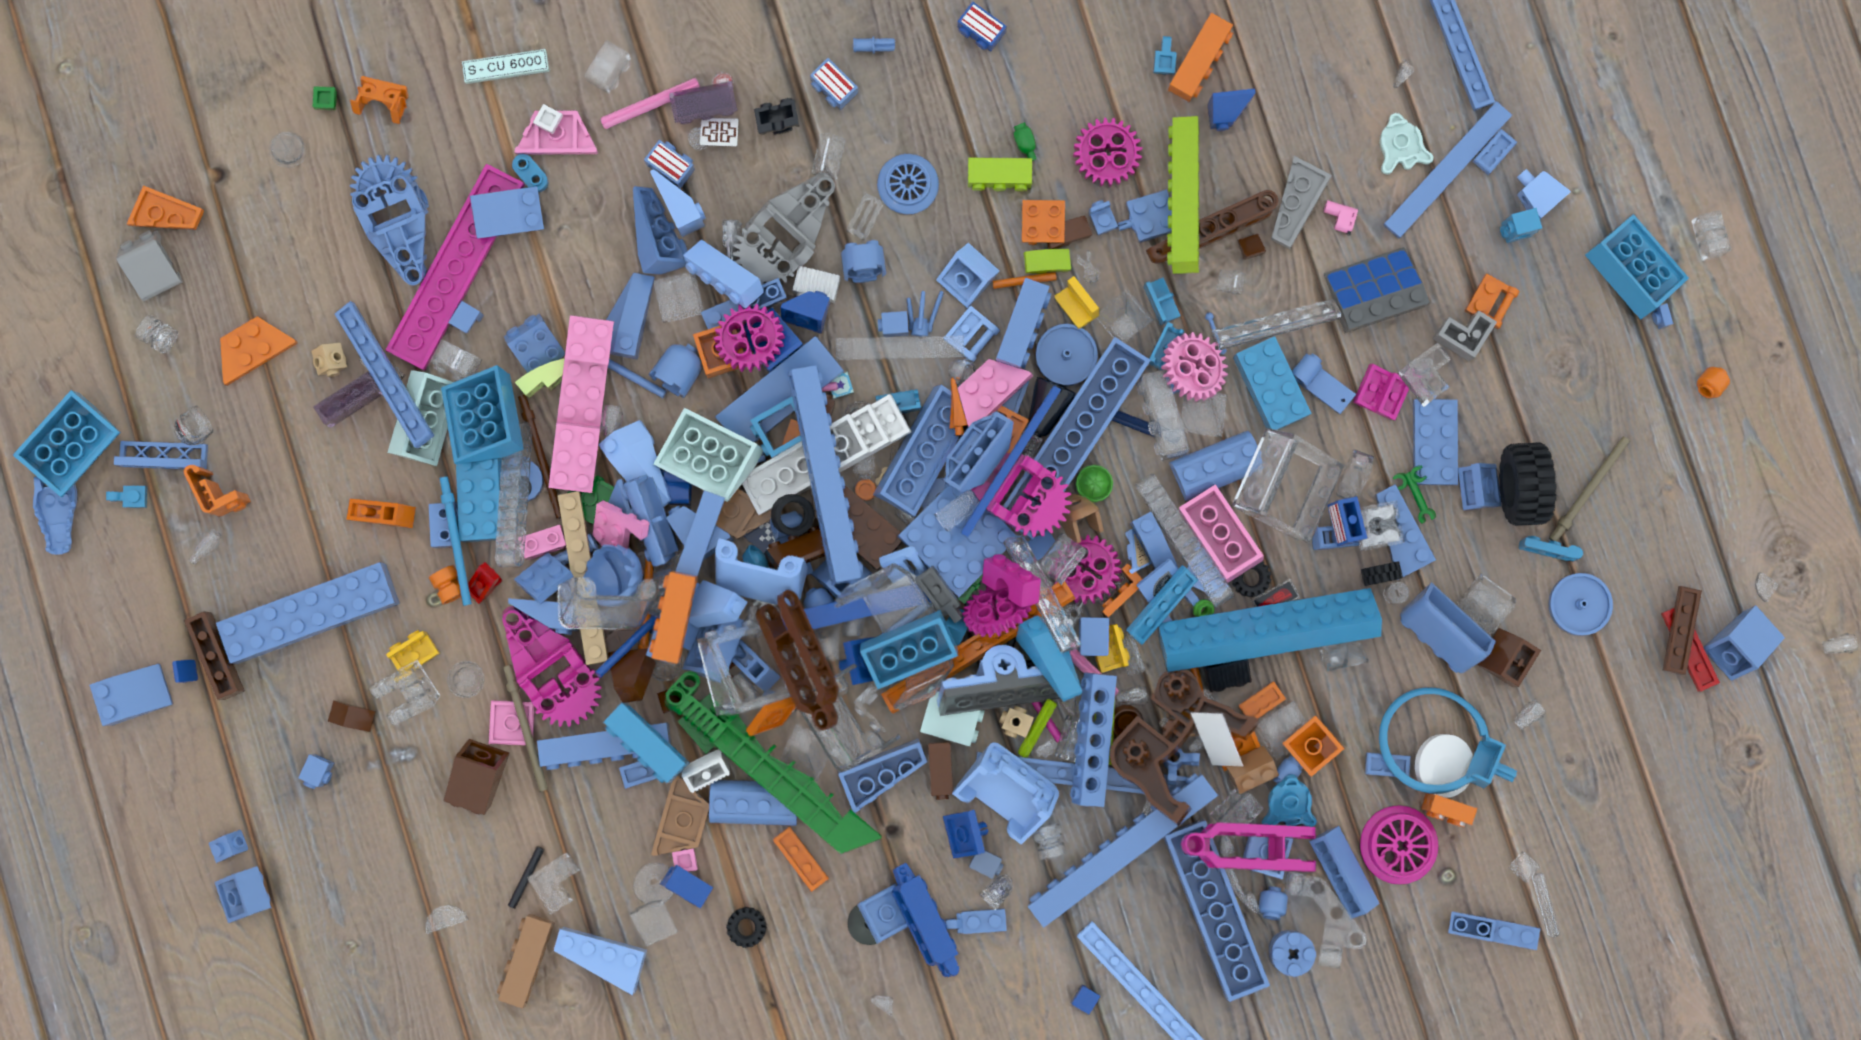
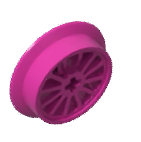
(1376, 863)

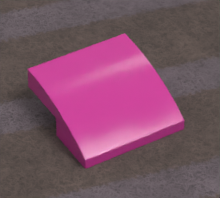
(1381, 392)

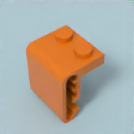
(210, 495)

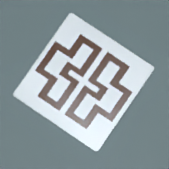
(719, 132)

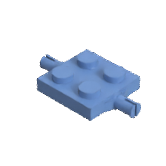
(1148, 216)

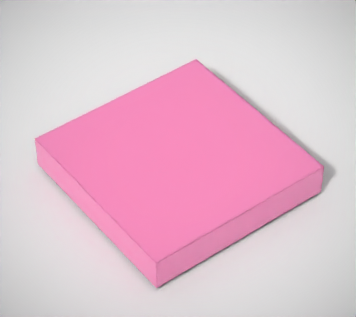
(505, 724)

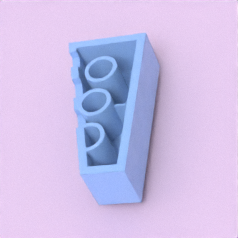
(607, 958)

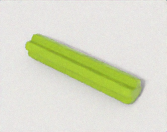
(1037, 728)

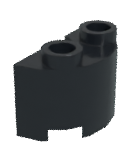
(777, 118)

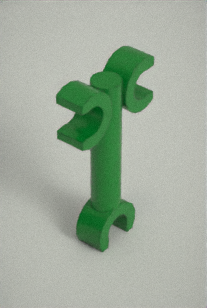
(1411, 479)

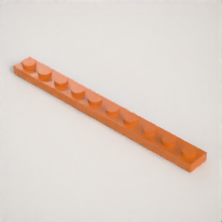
(977, 646)

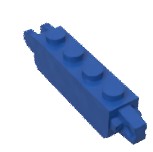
(924, 921)

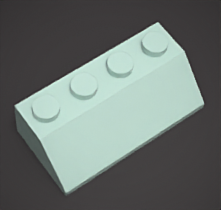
(428, 397)

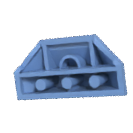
(978, 452)

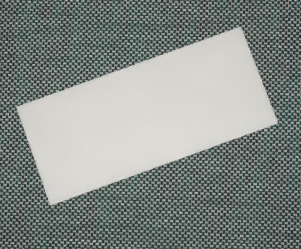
(1217, 739)

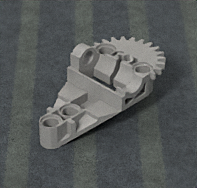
(797, 217)

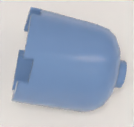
(678, 369)

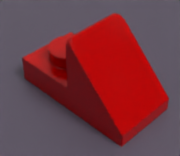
(483, 582)

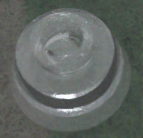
(961, 370)

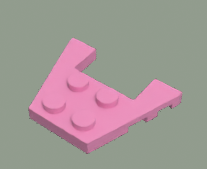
(614, 527)

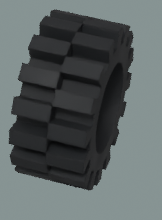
(1381, 573)
(1262, 585)
(736, 936)

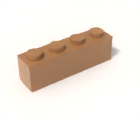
(525, 961)

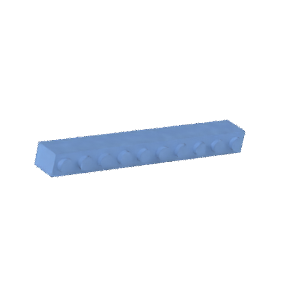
(824, 475)
(1116, 853)

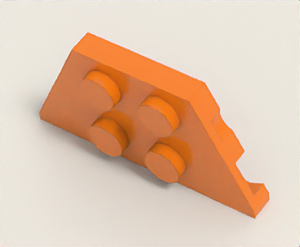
(251, 347)

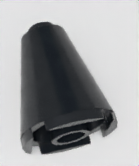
(1060, 404)

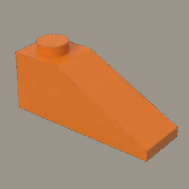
(381, 513)

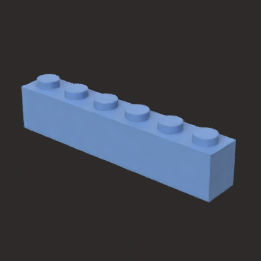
(587, 747)

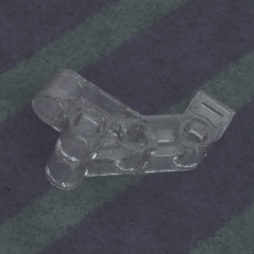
(1335, 932)

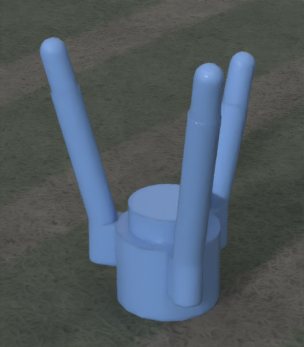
(920, 326)

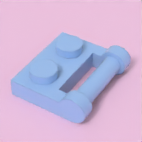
(968, 326)
(899, 558)

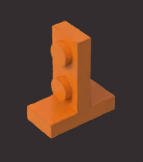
(1125, 591)

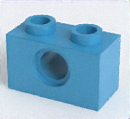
(1520, 225)

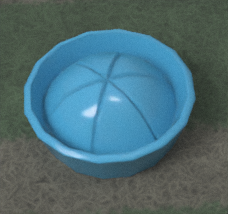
(755, 556)

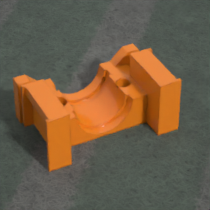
(388, 93)

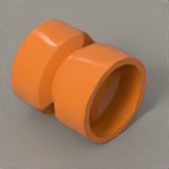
(447, 583)

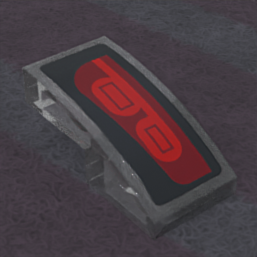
(1281, 593)

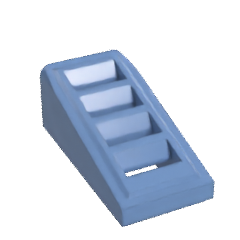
(1322, 541)

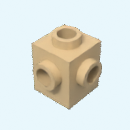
(329, 359)
(1024, 722)

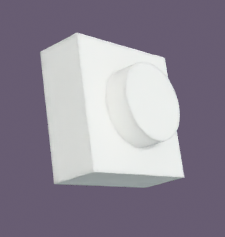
(548, 119)

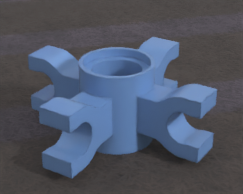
(1184, 759)

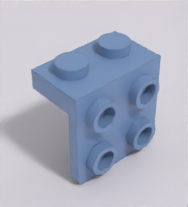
(533, 343)

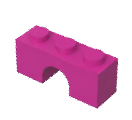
(1003, 573)

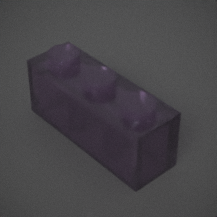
(703, 102)
(348, 400)

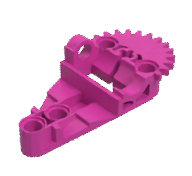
(1040, 516)
(539, 652)

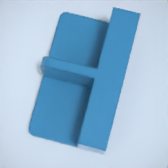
(1161, 301)

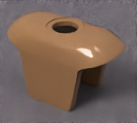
(1083, 509)

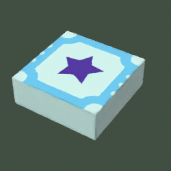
(844, 386)

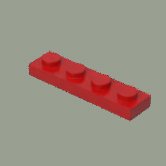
(1699, 663)

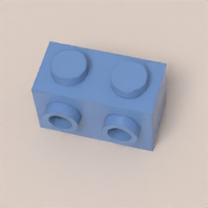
(439, 526)

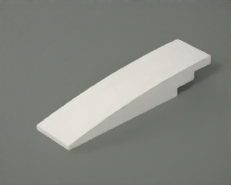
(856, 439)

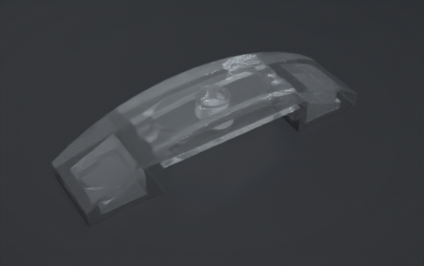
(1247, 898)

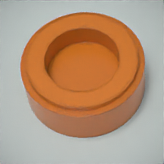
(865, 490)

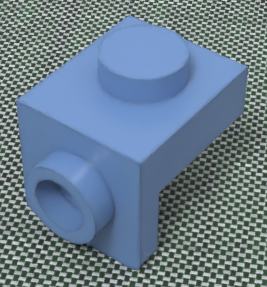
(228, 846)

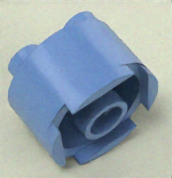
(863, 261)
(1304, 953)

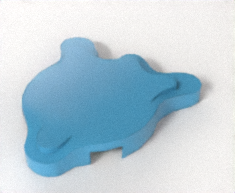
(1290, 803)

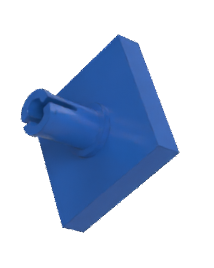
(853, 655)
(965, 834)

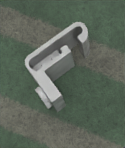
(148, 265)

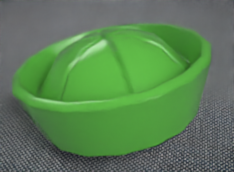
(1094, 483)

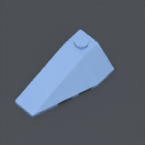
(634, 455)

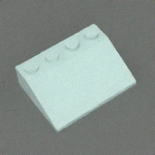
(708, 455)

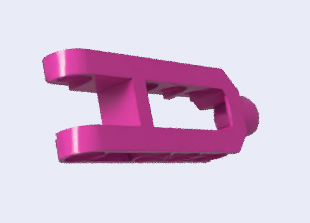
(1199, 845)

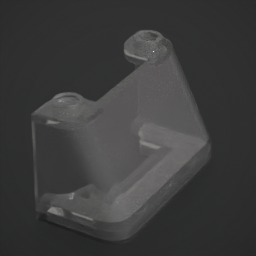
(583, 609)

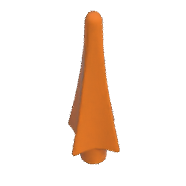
(957, 417)

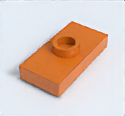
(1262, 701)

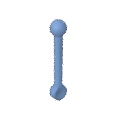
(1209, 316)

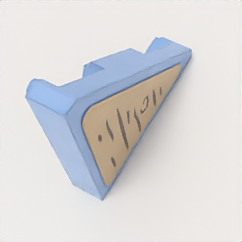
(1136, 552)

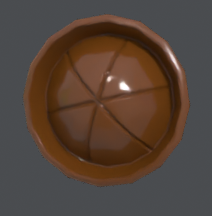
(1123, 717)

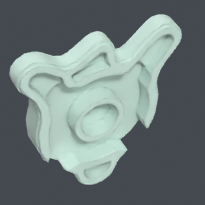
(1402, 144)

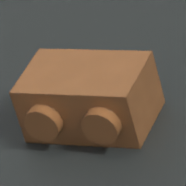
(1256, 769)

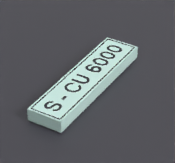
(505, 66)

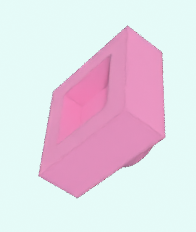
(685, 859)

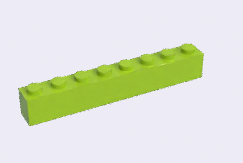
(1185, 195)

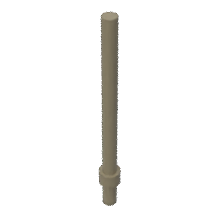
(1566, 521)
(513, 688)

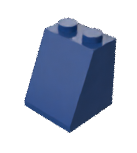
(791, 343)

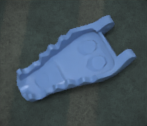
(55, 516)

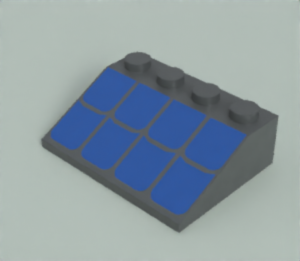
(1376, 289)

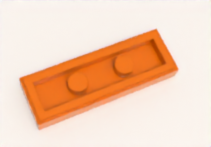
(800, 859)

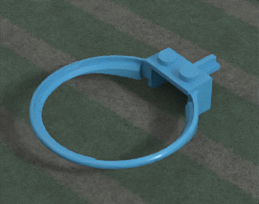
(1484, 761)

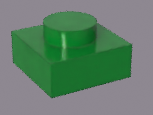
(324, 98)

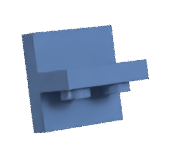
(1479, 486)

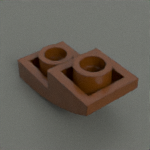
(1075, 230)

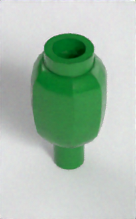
(1025, 140)

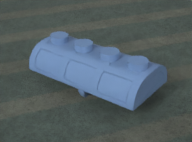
(1214, 465)
(648, 505)
(746, 804)

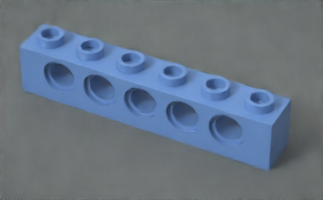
(1100, 748)

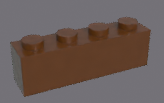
(213, 656)

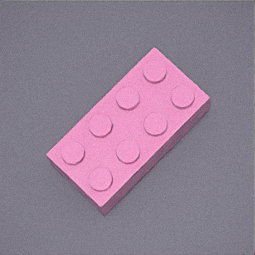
(1221, 533)

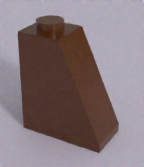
(632, 674)
(940, 770)

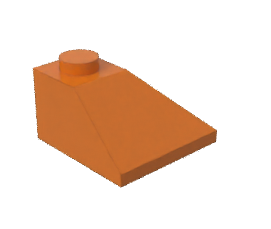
(1313, 746)

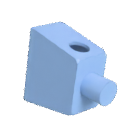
(1541, 192)

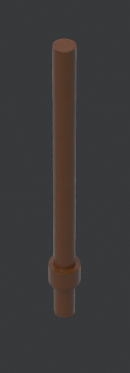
(529, 416)

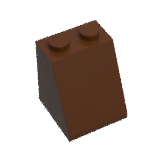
(475, 776)

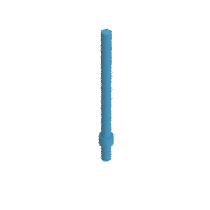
(447, 499)

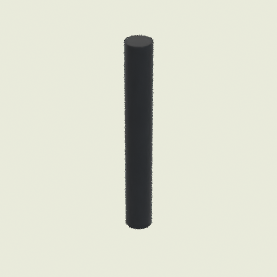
(524, 879)

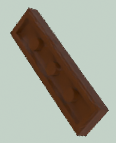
(1682, 630)

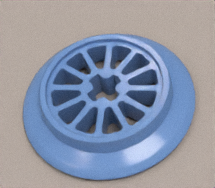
(907, 206)

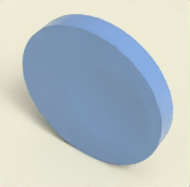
(1066, 355)
(1580, 604)

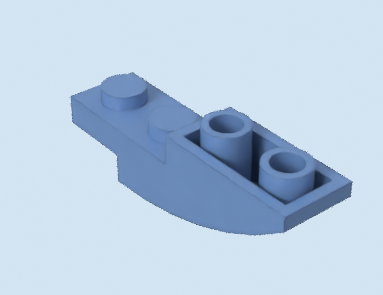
(772, 295)
(1494, 930)

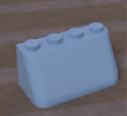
(1447, 629)

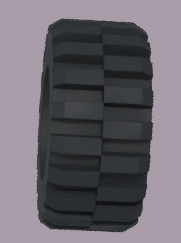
(1527, 484)

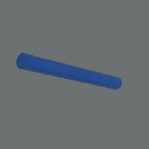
(609, 663)

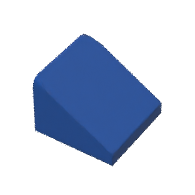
(185, 671)
(1085, 999)

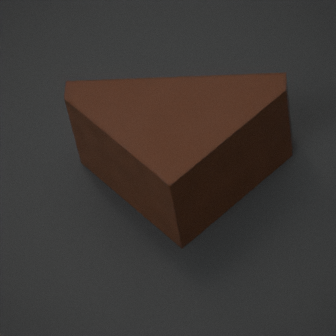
(351, 716)

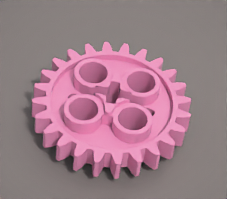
(1194, 366)

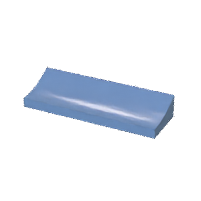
(775, 389)
(920, 455)

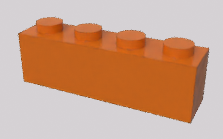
(1200, 57)
(674, 616)

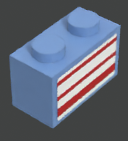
(833, 84)
(670, 163)

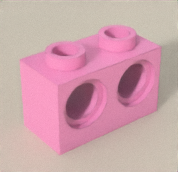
(544, 541)

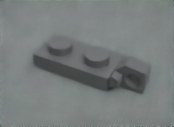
(939, 593)

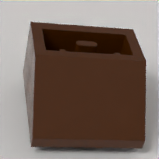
(1510, 658)

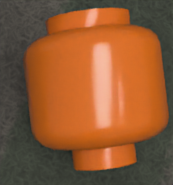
(1713, 382)

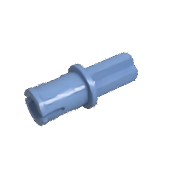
(873, 44)

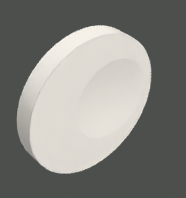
(1443, 761)

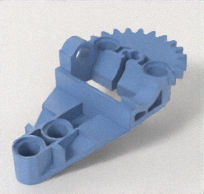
(399, 233)

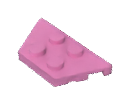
(568, 138)
(990, 388)

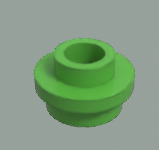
(1209, 608)

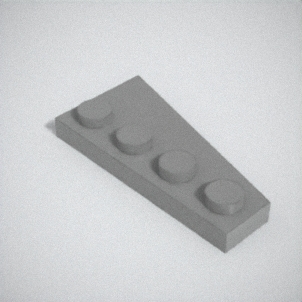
(1300, 196)

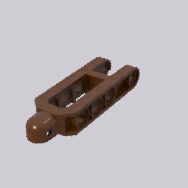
(1239, 216)
(782, 640)

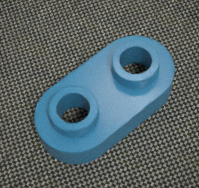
(529, 172)

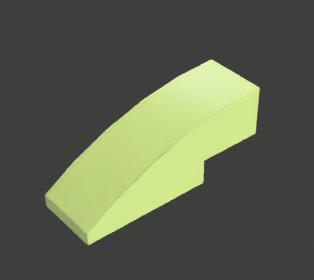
(547, 374)

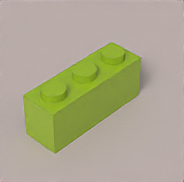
(999, 173)

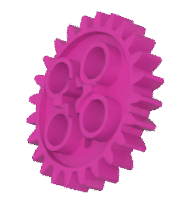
(1109, 171)
(767, 331)
(1097, 553)
(983, 610)

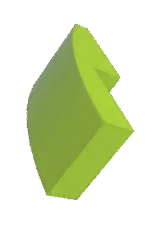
(1047, 260)

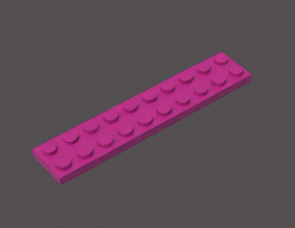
(447, 278)

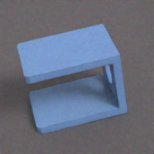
(1094, 636)

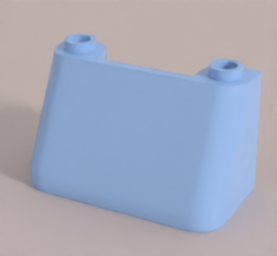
(757, 581)
(1010, 790)

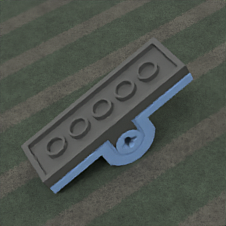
(999, 682)

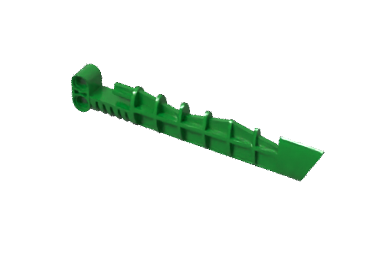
(782, 781)

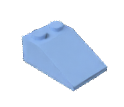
(684, 212)

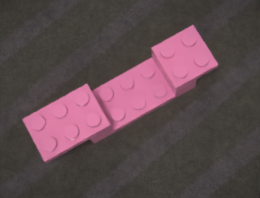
(581, 404)

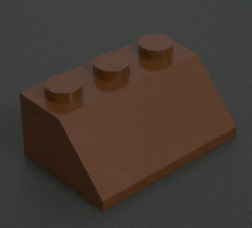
(807, 546)

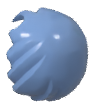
(614, 571)

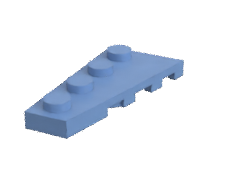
(1415, 551)

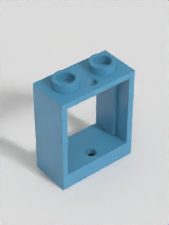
(758, 430)

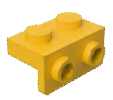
(418, 647)
(1118, 655)

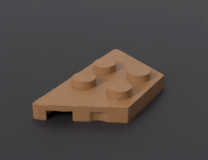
(739, 516)
(681, 820)

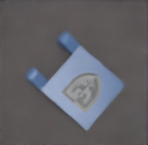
(1157, 579)

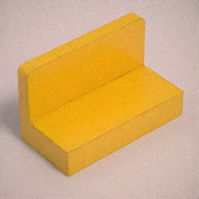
(1077, 303)

